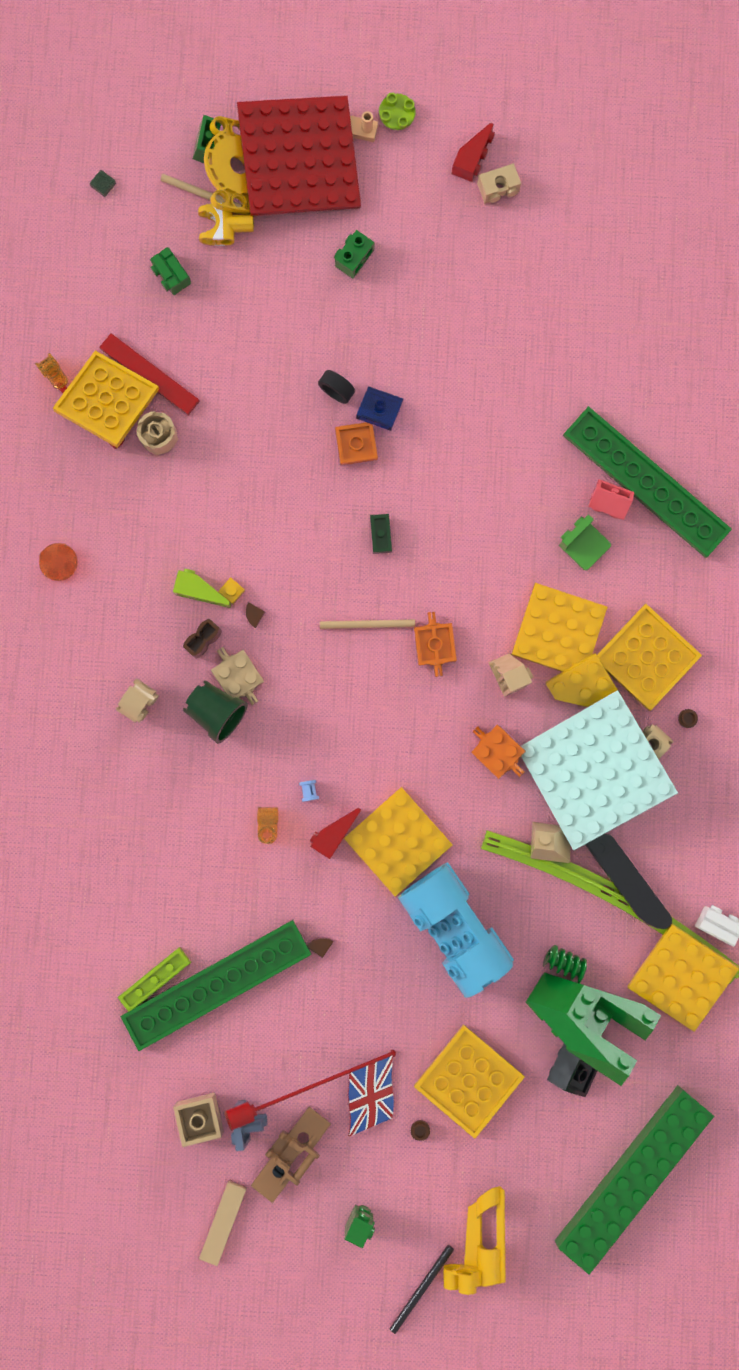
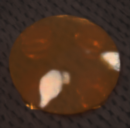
(58, 561)

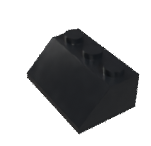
(571, 1073)

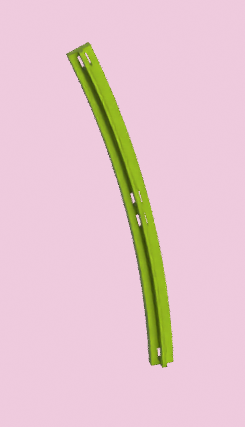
(577, 876)

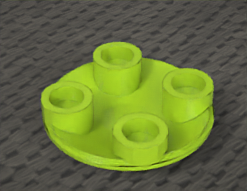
(397, 111)

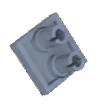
(241, 1136)

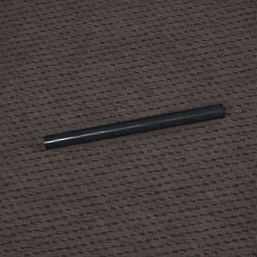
(421, 1289)

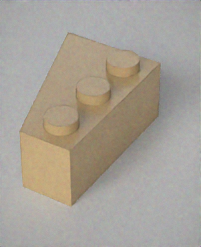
(510, 674)

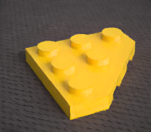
(582, 683)

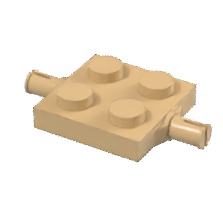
(237, 675)

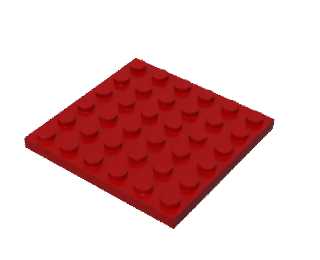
(298, 155)

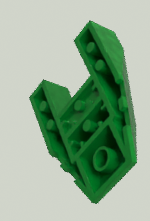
(582, 1014)

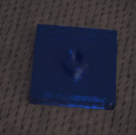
(379, 408)

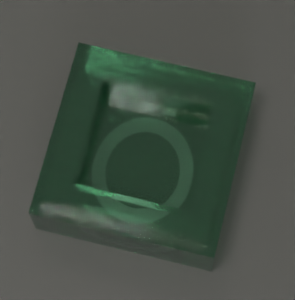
(102, 183)

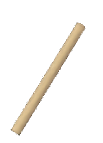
(192, 189)
(367, 624)

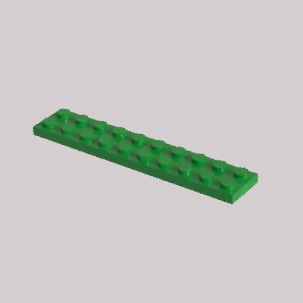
(647, 481)
(215, 985)

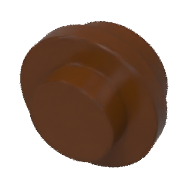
(687, 718)
(420, 1130)

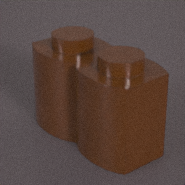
(206, 634)

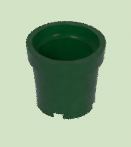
(215, 711)

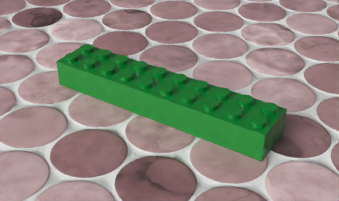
(633, 1179)

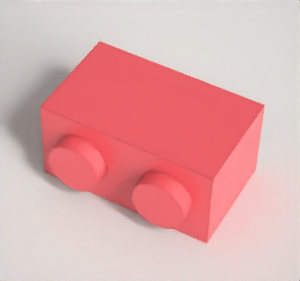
(611, 499)

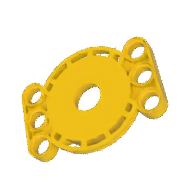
(218, 168)

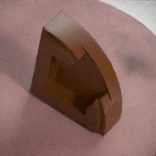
(254, 614)
(320, 946)

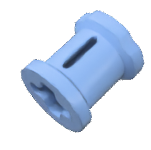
(309, 790)

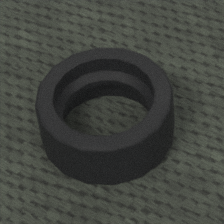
(336, 386)

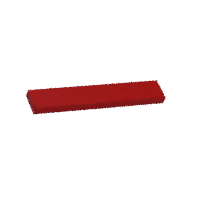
(135, 362)

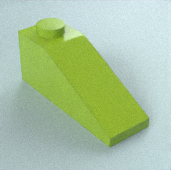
(194, 587)

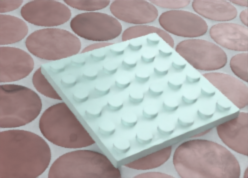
(597, 770)

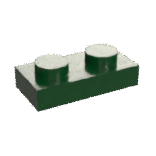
(381, 533)

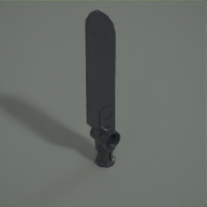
(629, 882)

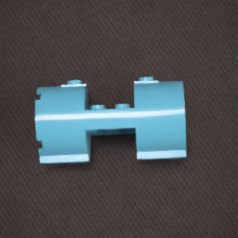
(472, 953)

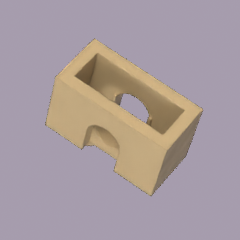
(505, 176)

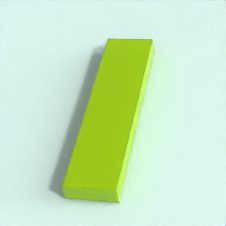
(154, 979)

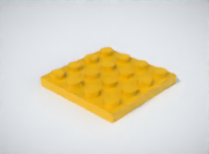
(106, 398)
(558, 628)
(648, 657)
(398, 841)
(683, 977)
(469, 1081)

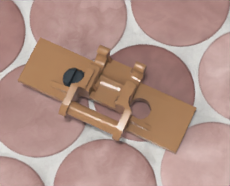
(284, 1152)

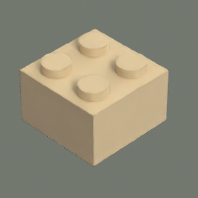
(198, 1119)

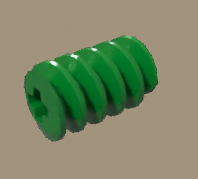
(567, 962)

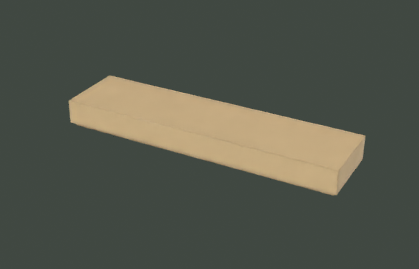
(222, 1223)

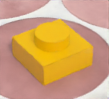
(231, 591)

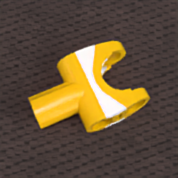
(225, 225)

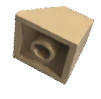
(549, 843)

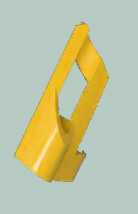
(481, 1265)

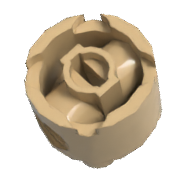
(157, 432)
(136, 701)
(659, 740)

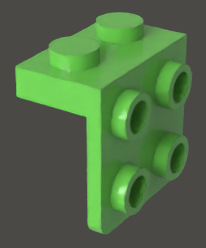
(584, 543)

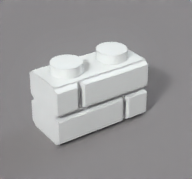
(719, 925)

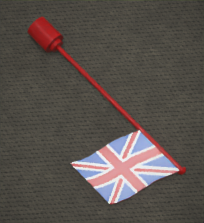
(368, 1096)

